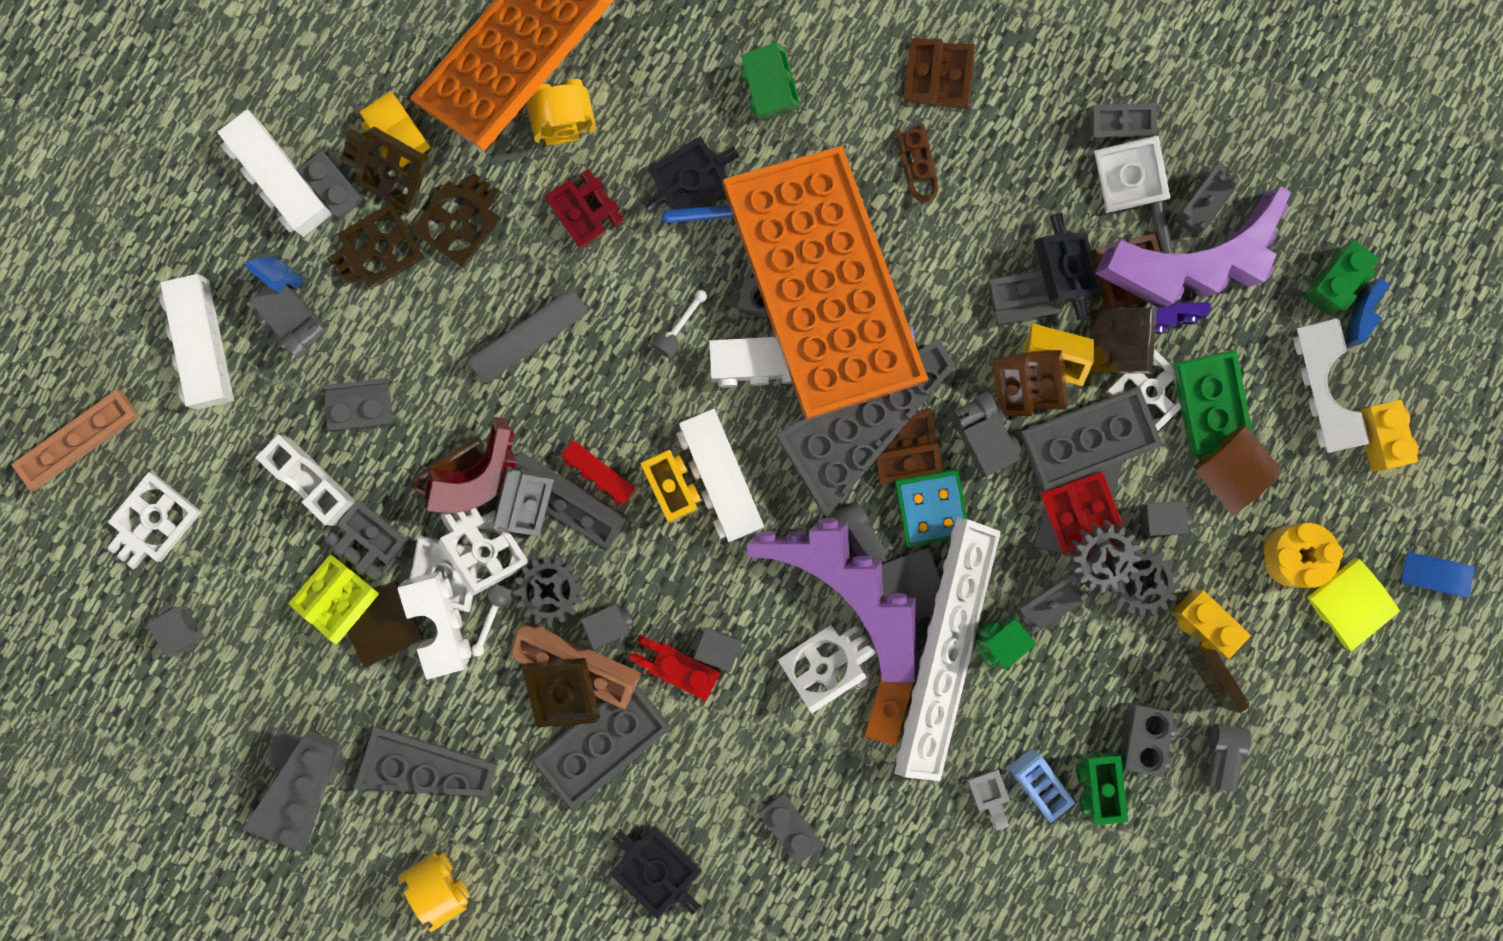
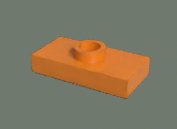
(888, 711)

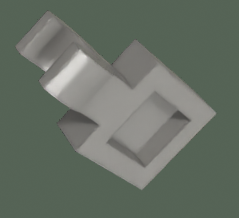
(989, 794)

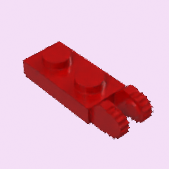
(677, 668)

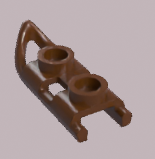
(920, 168)
(467, 455)

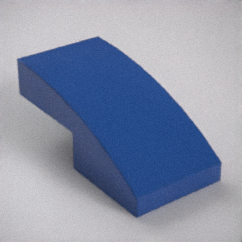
(274, 273)
(1362, 318)
(1437, 575)

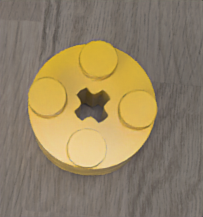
(561, 112)
(1320, 554)
(433, 891)

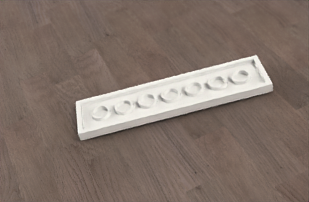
(947, 651)

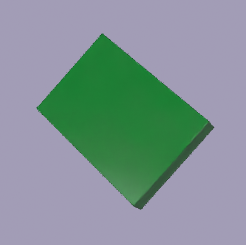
(1211, 399)

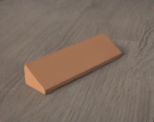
(609, 679)

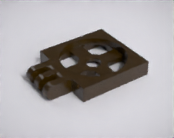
(359, 156)
(475, 201)
(354, 261)

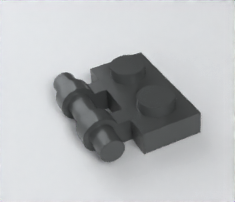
(373, 533)

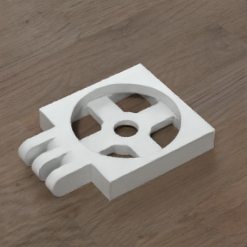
(1159, 383)
(469, 527)
(134, 540)
(853, 650)

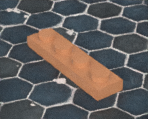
(75, 440)

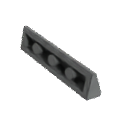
(528, 336)
(577, 506)

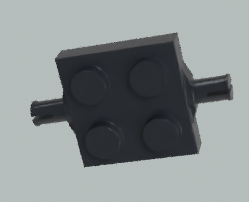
(690, 177)
(1068, 266)
(656, 871)

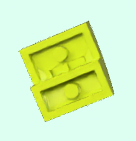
(333, 599)
(1353, 604)

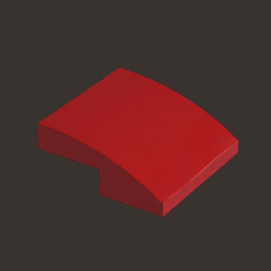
(1079, 505)

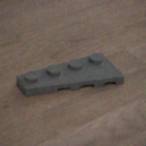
(418, 766)
(295, 796)

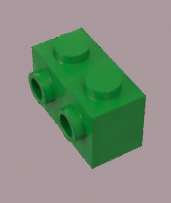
(770, 81)
(1341, 277)
(1003, 642)
(1102, 787)

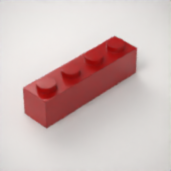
(595, 469)

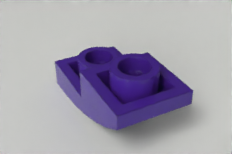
(1185, 313)

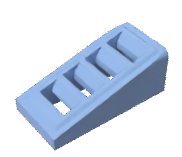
(1026, 770)

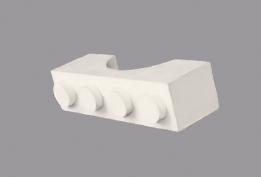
(1321, 347)

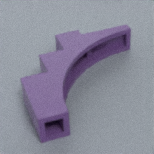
(1162, 276)
(860, 582)

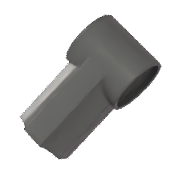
(860, 534)
(1228, 749)

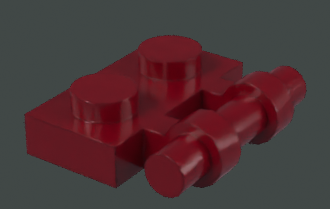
(576, 214)

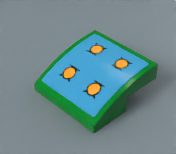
(930, 506)

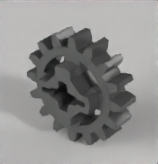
(1117, 559)
(534, 578)
(1138, 593)

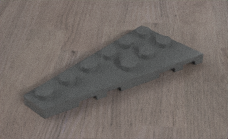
(843, 444)

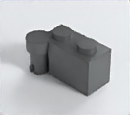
(289, 317)
(986, 435)

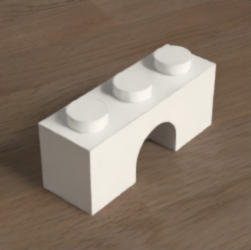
(296, 468)
(430, 597)

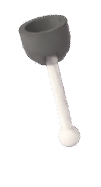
(667, 342)
(499, 595)

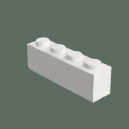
(275, 174)
(196, 342)
(747, 360)
(721, 476)

